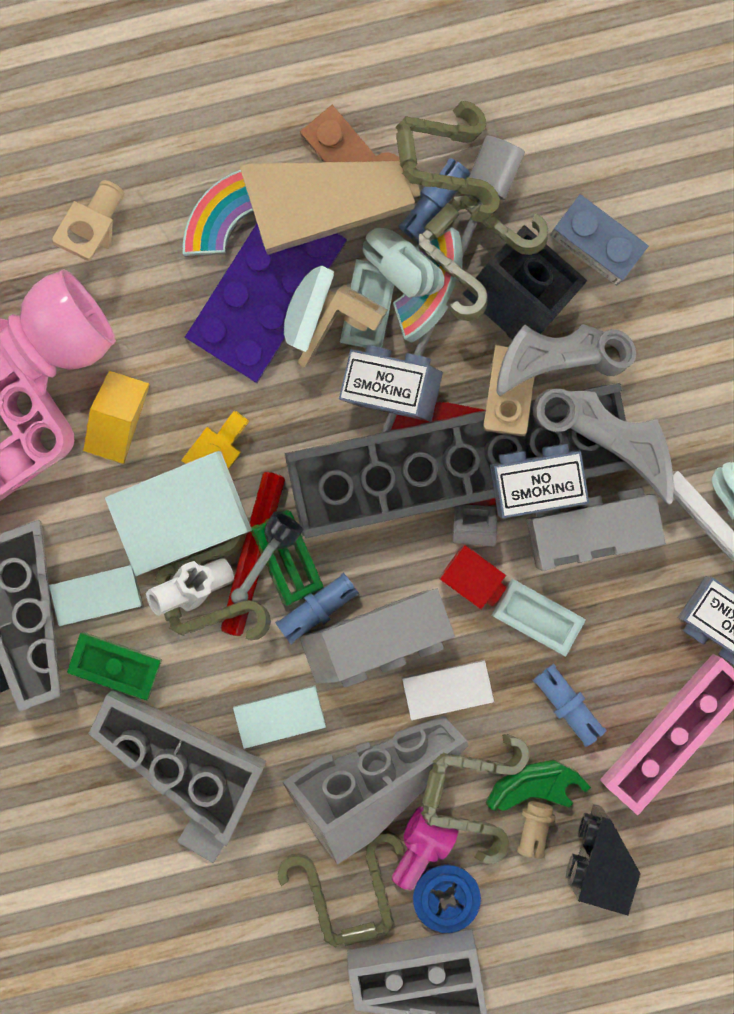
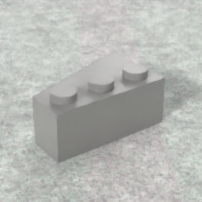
(596, 529)
(378, 639)
(418, 976)

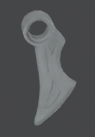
(537, 354)
(636, 443)

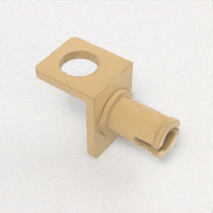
(90, 222)

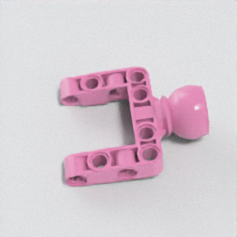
(55, 329)

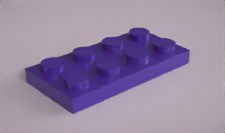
(250, 304)

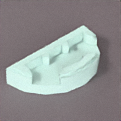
(306, 307)

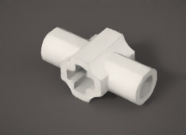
(203, 578)

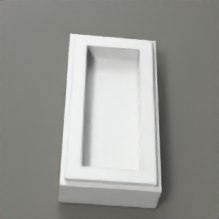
(448, 689)

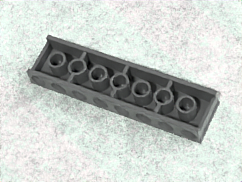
(426, 466)

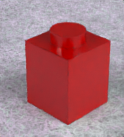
(474, 578)

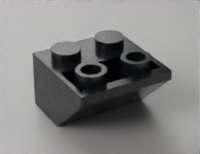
(603, 869)

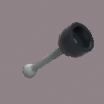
(280, 533)

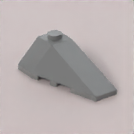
(361, 793)

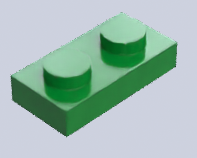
(114, 666)

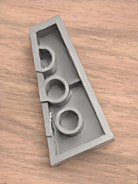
(26, 618)
(181, 761)

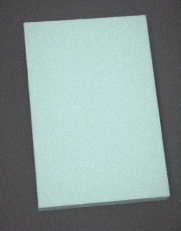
(178, 513)

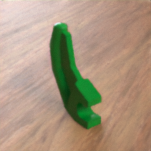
(536, 780)

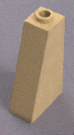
(321, 199)

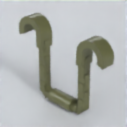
(460, 133)
(441, 222)
(218, 616)
(435, 788)
(357, 933)

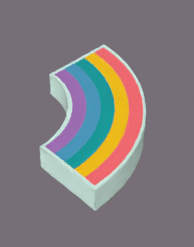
(216, 216)
(421, 313)

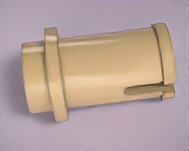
(535, 829)

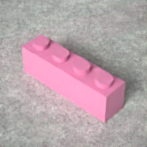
(673, 735)

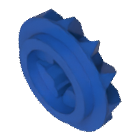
(452, 917)

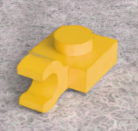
(212, 442)

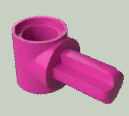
(424, 845)

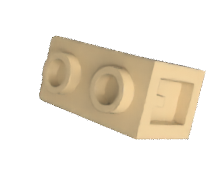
(358, 312)
(510, 411)

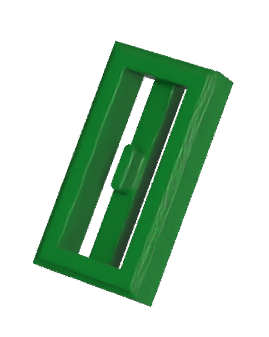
(275, 572)

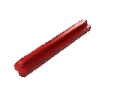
(265, 504)

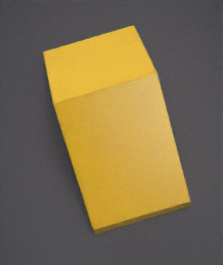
(115, 416)

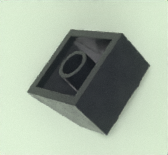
(526, 287)

